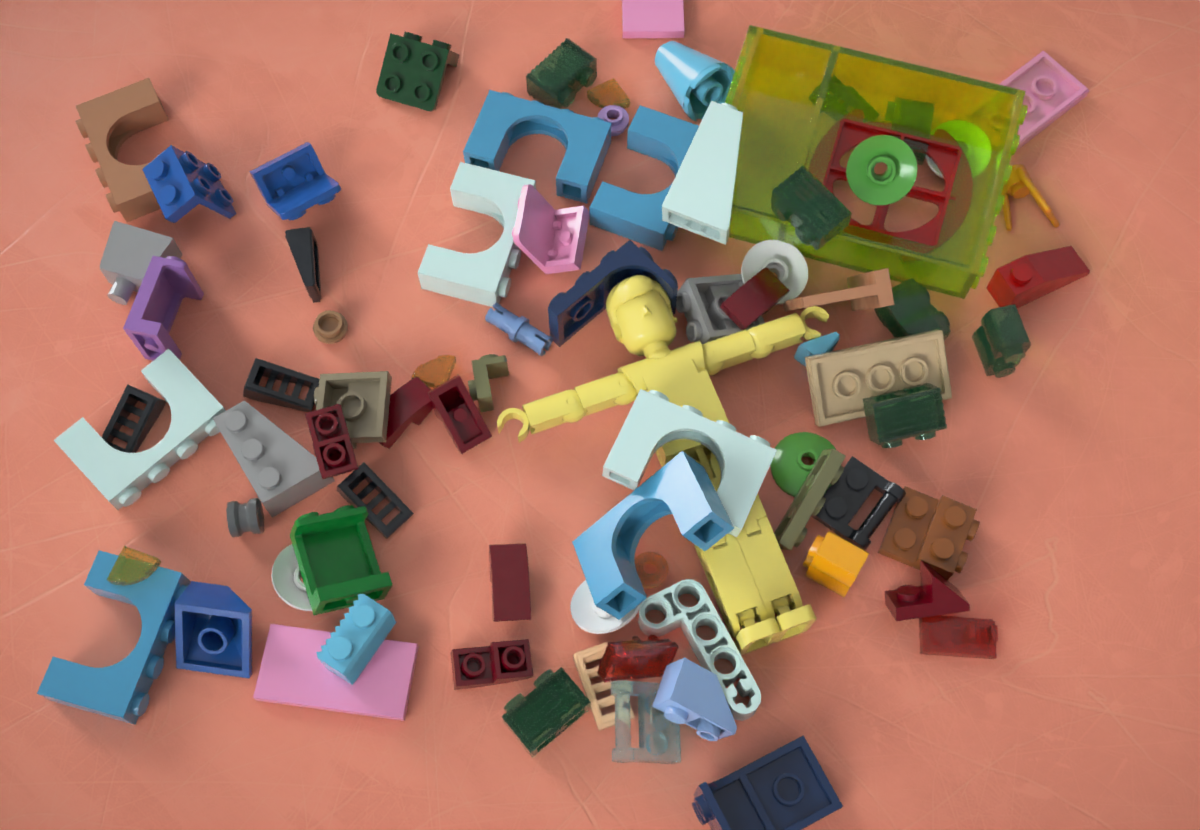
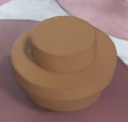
(330, 327)

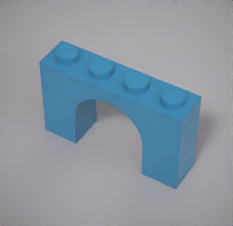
(511, 118)
(637, 214)
(610, 544)
(121, 688)

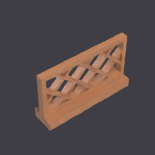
(864, 292)

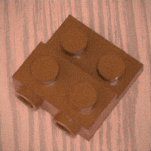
(930, 532)

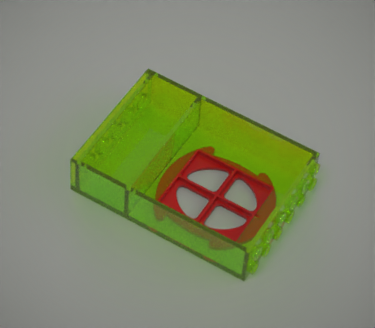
(820, 100)

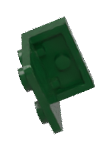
(414, 70)

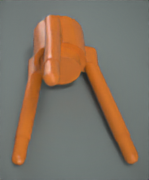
(1019, 186)

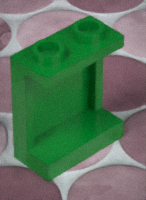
(337, 559)

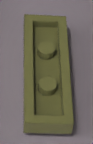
(809, 499)

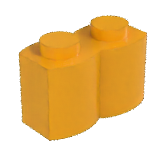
(834, 562)

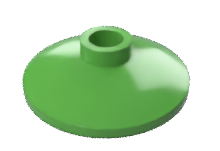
(894, 182)
(787, 465)

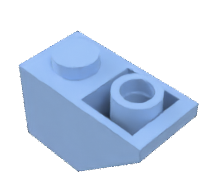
(695, 698)

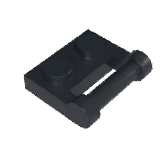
(849, 495)

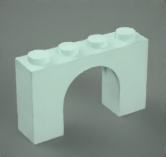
(485, 274)
(657, 421)
(124, 475)

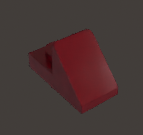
(459, 414)
(932, 598)

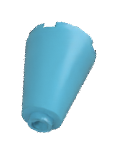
(693, 77)

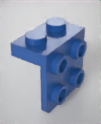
(184, 182)
(295, 182)

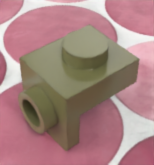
(486, 368)

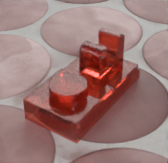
(958, 637)
(636, 659)

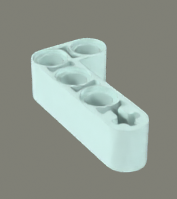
(705, 650)

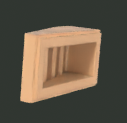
(584, 657)

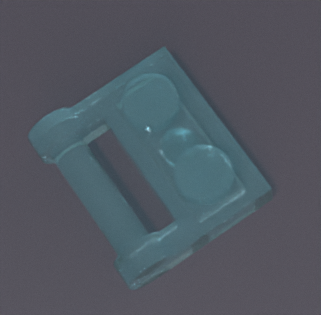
(657, 735)

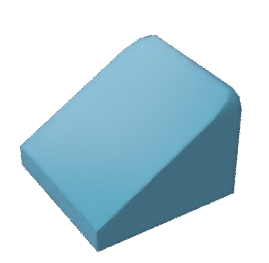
(816, 346)

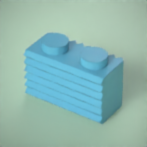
(356, 638)

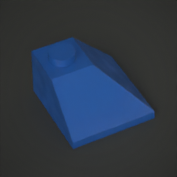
(213, 631)

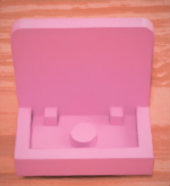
(549, 235)

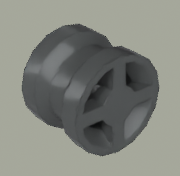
(245, 517)

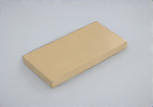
(848, 375)

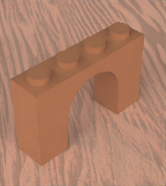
(108, 124)

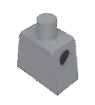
(128, 257)

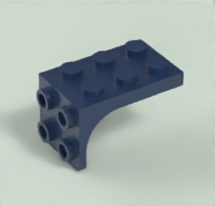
(588, 297)
(769, 794)

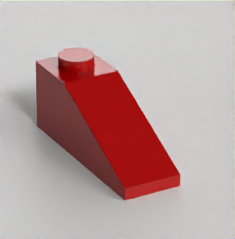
(1035, 276)

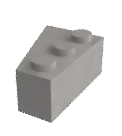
(271, 459)

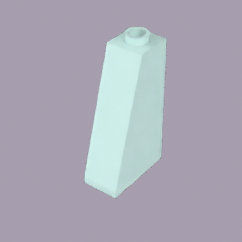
(707, 177)

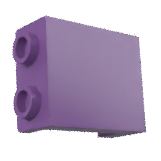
(157, 304)

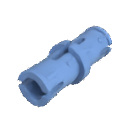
(519, 329)

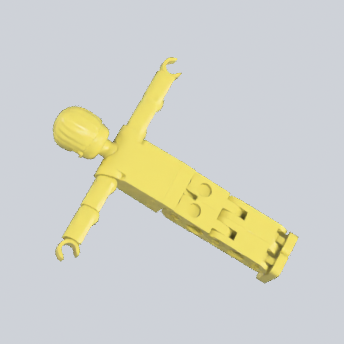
(743, 571)

